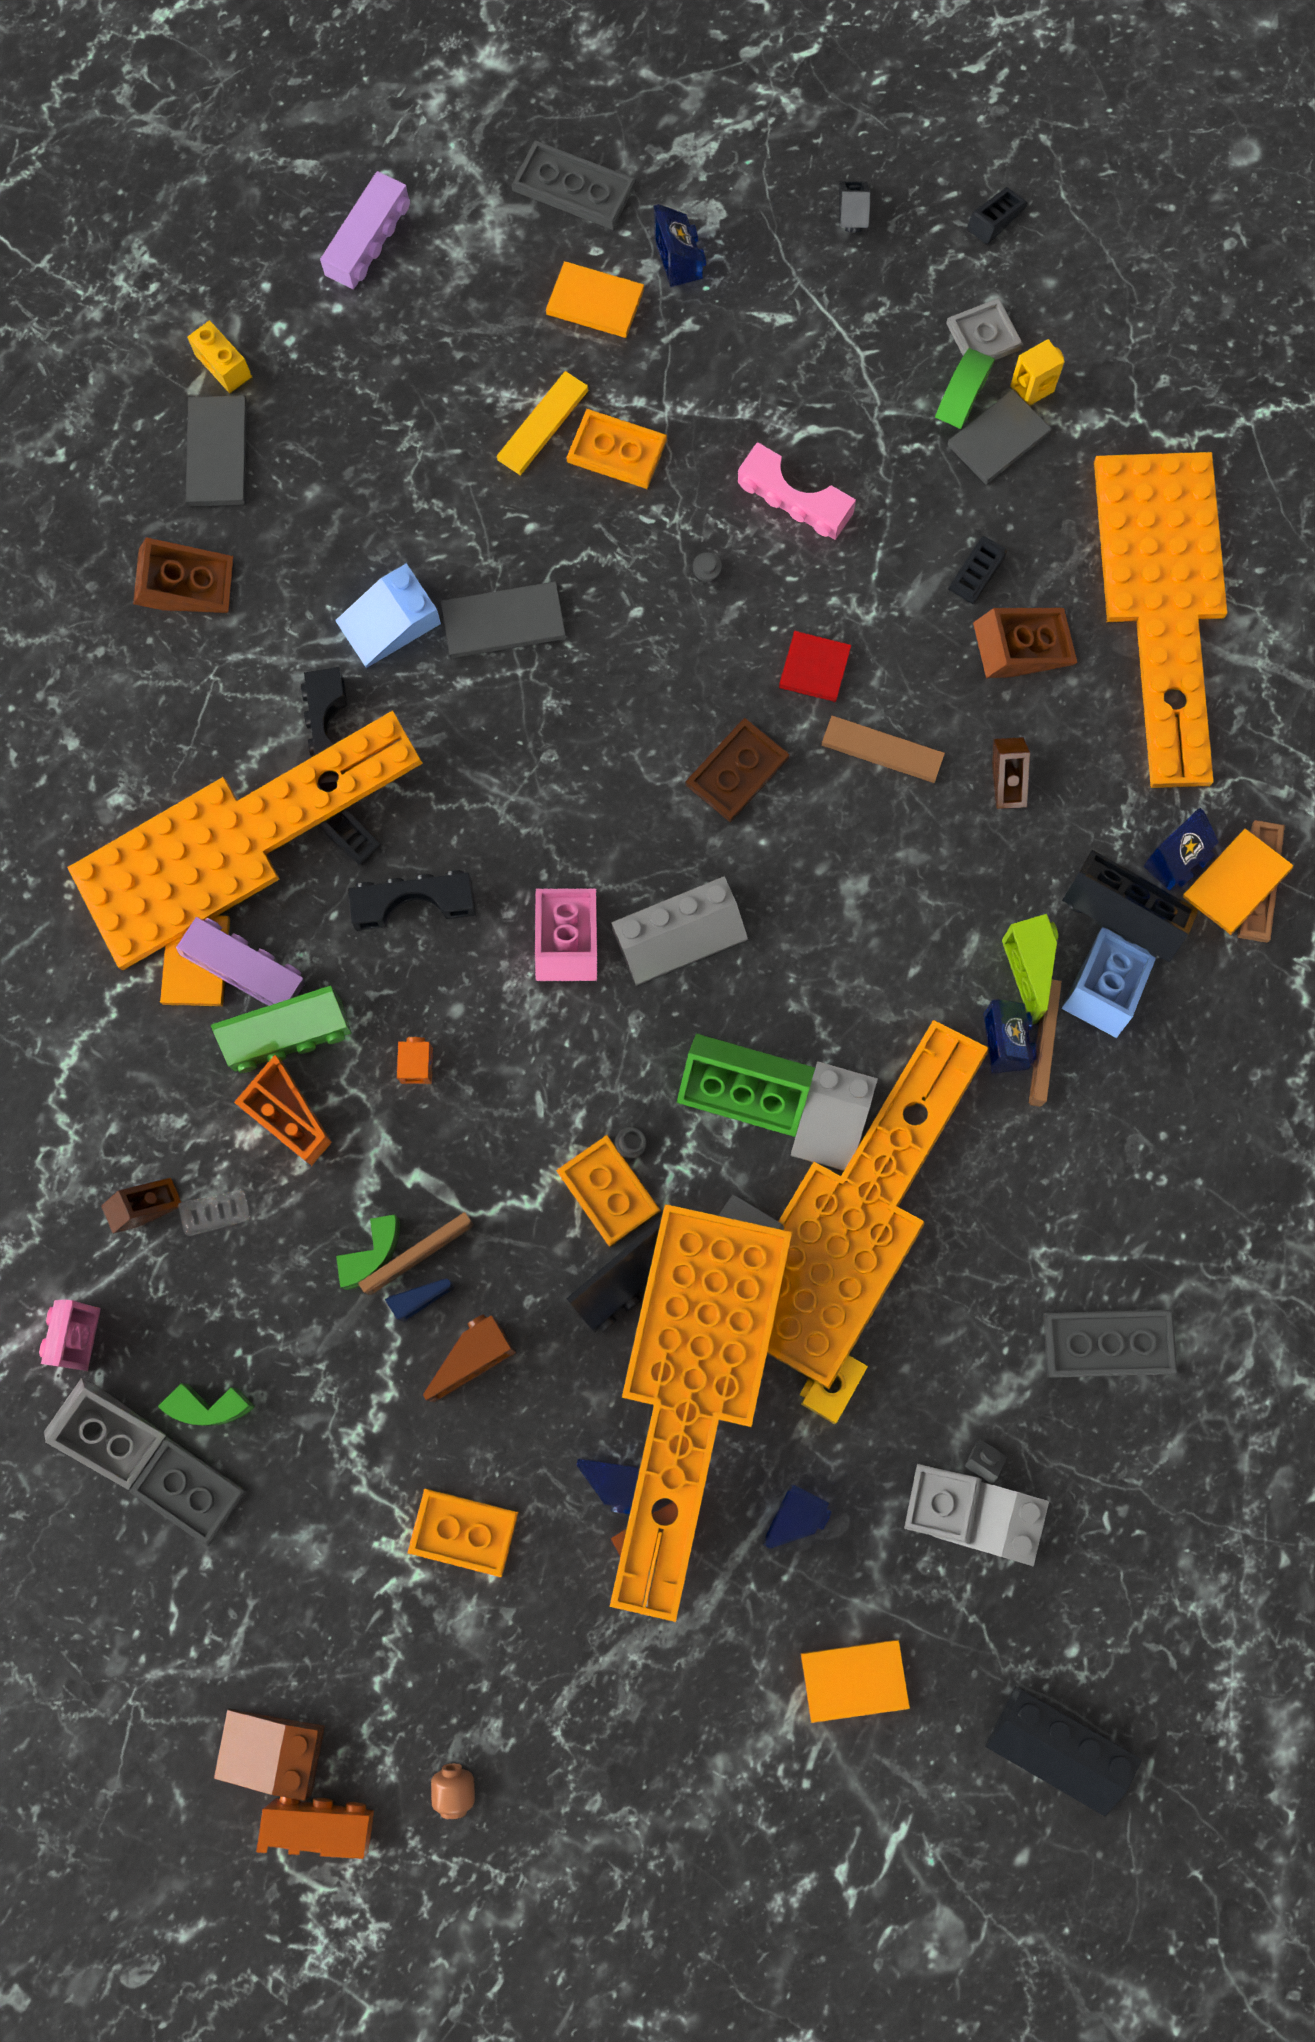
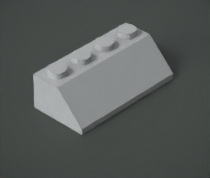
(679, 931)

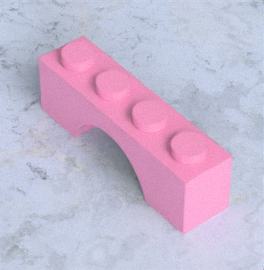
(824, 510)

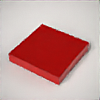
(815, 666)

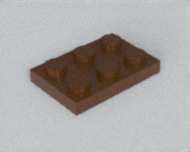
(737, 770)

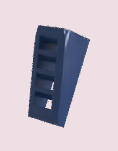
(413, 1301)

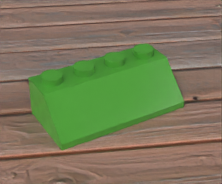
(282, 1029)
(745, 1085)

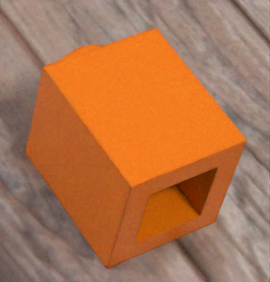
(414, 1061)

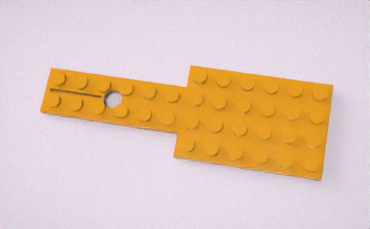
(1165, 575)
(215, 847)
(850, 1227)
(698, 1363)

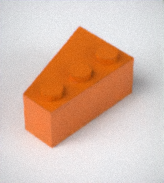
(282, 1109)
(316, 1827)

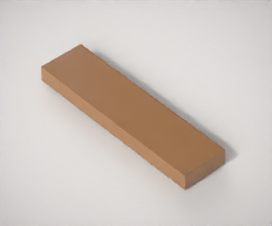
(883, 749)
(1259, 923)
(1044, 1048)
(416, 1254)

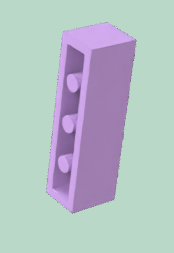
(365, 230)
(238, 964)

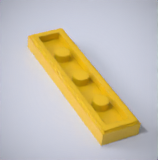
(542, 423)

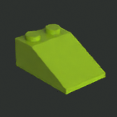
(1031, 955)

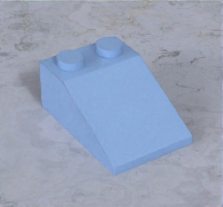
(388, 616)
(1109, 983)

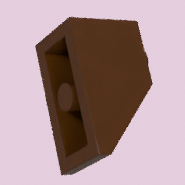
(1010, 772)
(140, 1204)

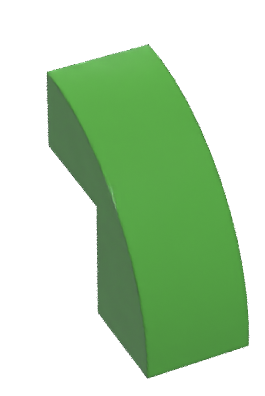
(963, 388)
(360, 1265)
(189, 1407)

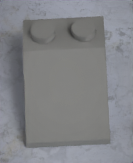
(833, 1116)
(103, 1434)
(1007, 1524)

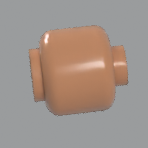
(452, 1791)

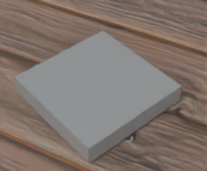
(985, 330)
(943, 1503)

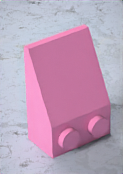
(565, 935)
(69, 1335)

